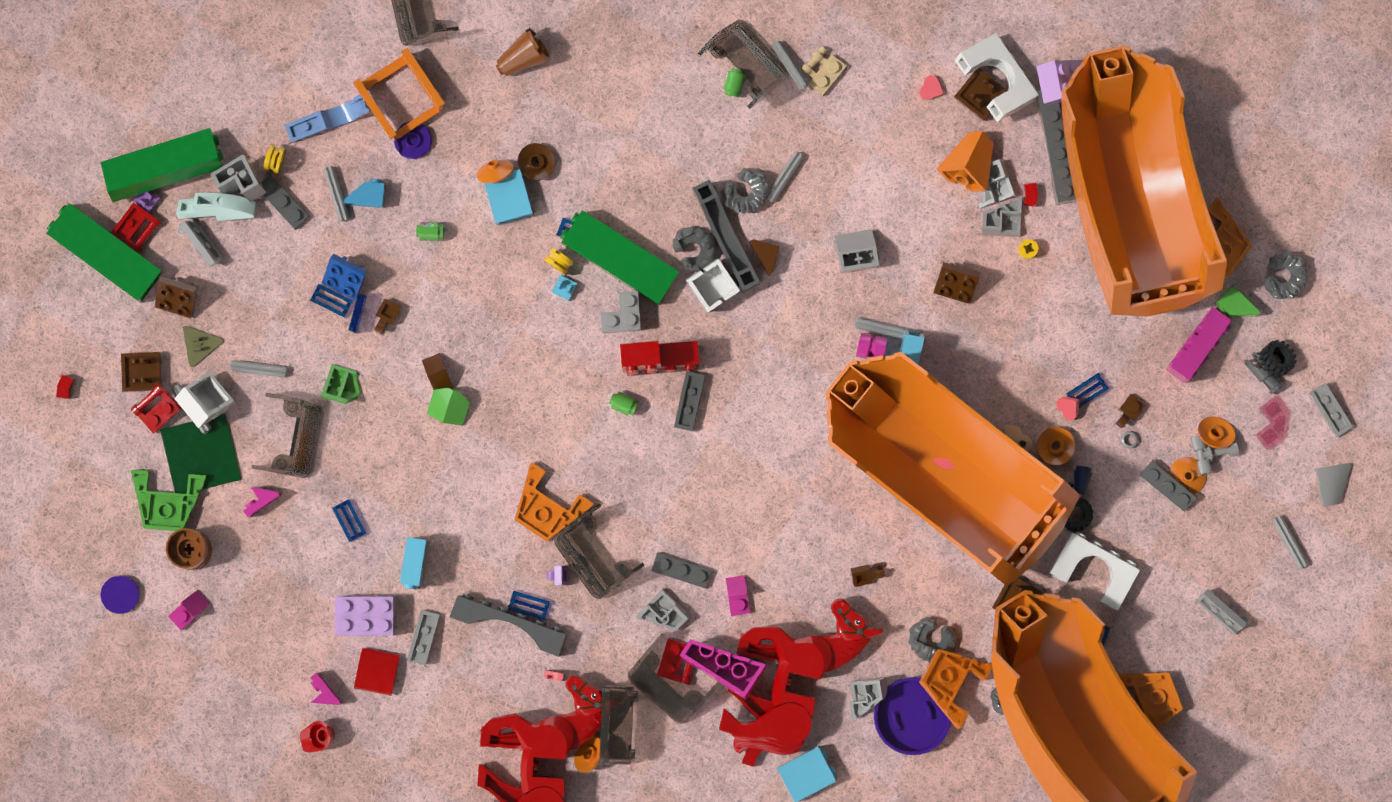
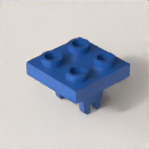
(344, 276)

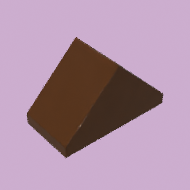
(766, 254)
(437, 372)

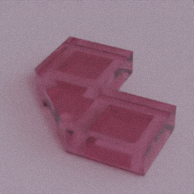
(1276, 416)

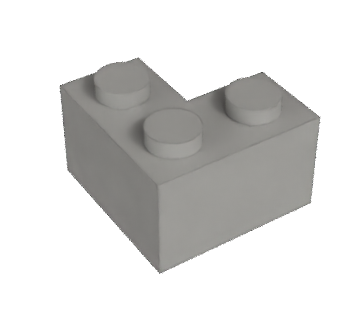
(239, 175)
(627, 318)

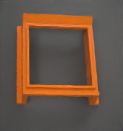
(406, 59)

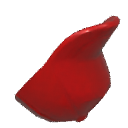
(317, 736)

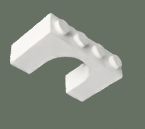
(994, 53)
(1121, 573)

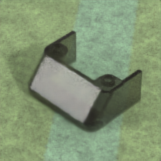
(417, 22)
(750, 55)
(305, 438)
(590, 558)
(661, 694)
(617, 725)

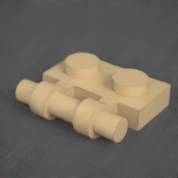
(826, 74)

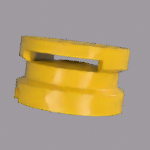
(274, 158)
(560, 259)

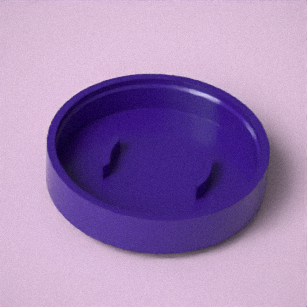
(910, 718)

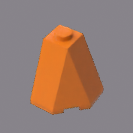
(969, 162)

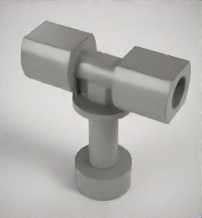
(1206, 454)

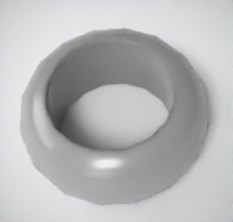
(1129, 446)

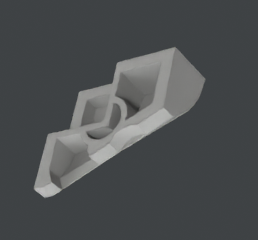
(997, 221)
(1332, 483)
(664, 611)
(866, 695)

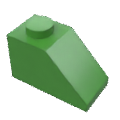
(1235, 304)

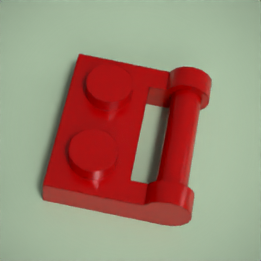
(130, 225)
(161, 412)
(671, 661)

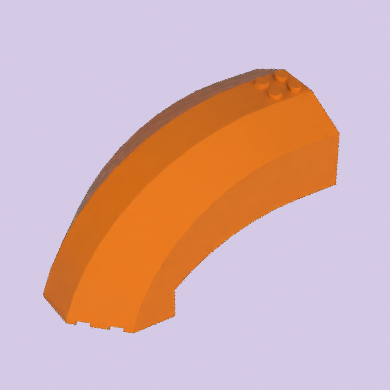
(1138, 185)
(997, 498)
(1073, 710)

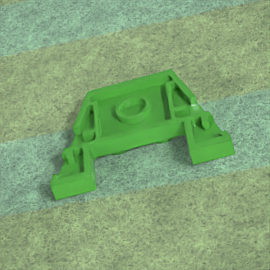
(164, 509)

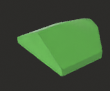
(341, 385)
(448, 406)

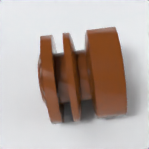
(179, 543)

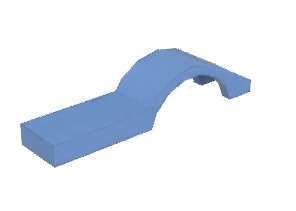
(326, 119)

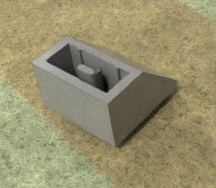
(856, 251)

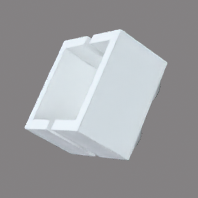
(712, 285)
(204, 399)

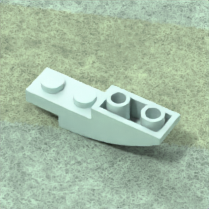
(216, 204)

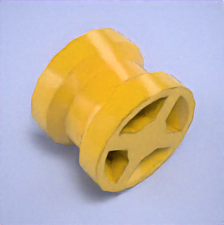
(1025, 249)

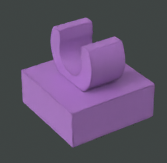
(147, 200)
(560, 575)

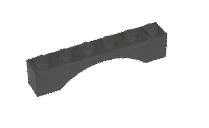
(1057, 152)
(725, 236)
(470, 611)

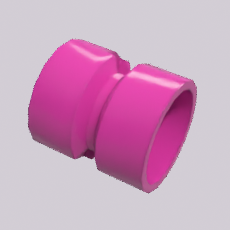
(870, 346)

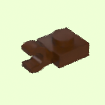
(387, 313)
(1131, 409)
(864, 574)

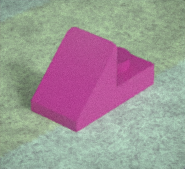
(265, 498)
(737, 595)
(189, 610)
(327, 695)

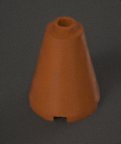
(523, 54)

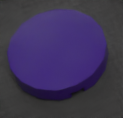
(416, 145)
(119, 594)

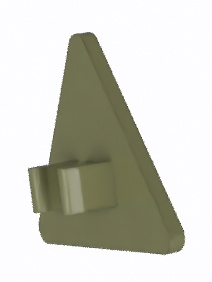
(199, 344)

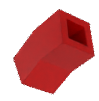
(1031, 194)
(64, 387)
(750, 756)

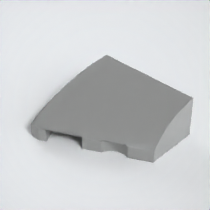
(999, 185)

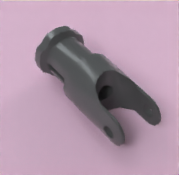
(1271, 382)

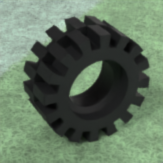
(1270, 363)
(1086, 519)

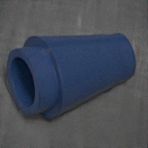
(1082, 478)

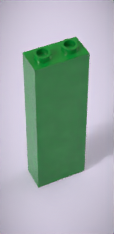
(162, 164)
(104, 252)
(618, 256)

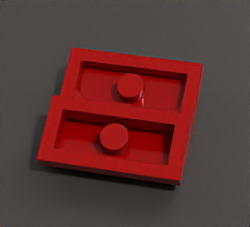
(376, 671)

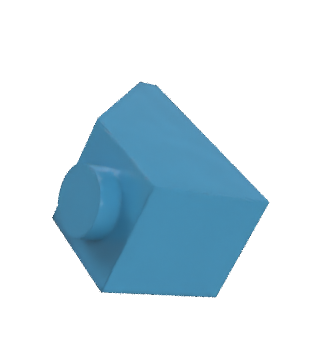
(368, 195)

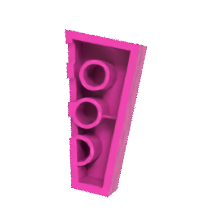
(1198, 345)
(728, 669)

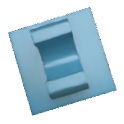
(564, 287)

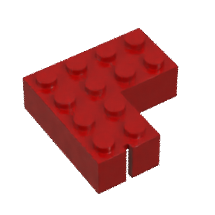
(654, 356)

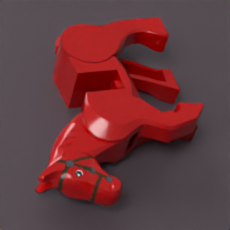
(787, 718)
(543, 739)

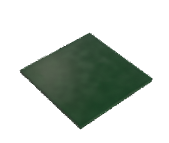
(200, 454)

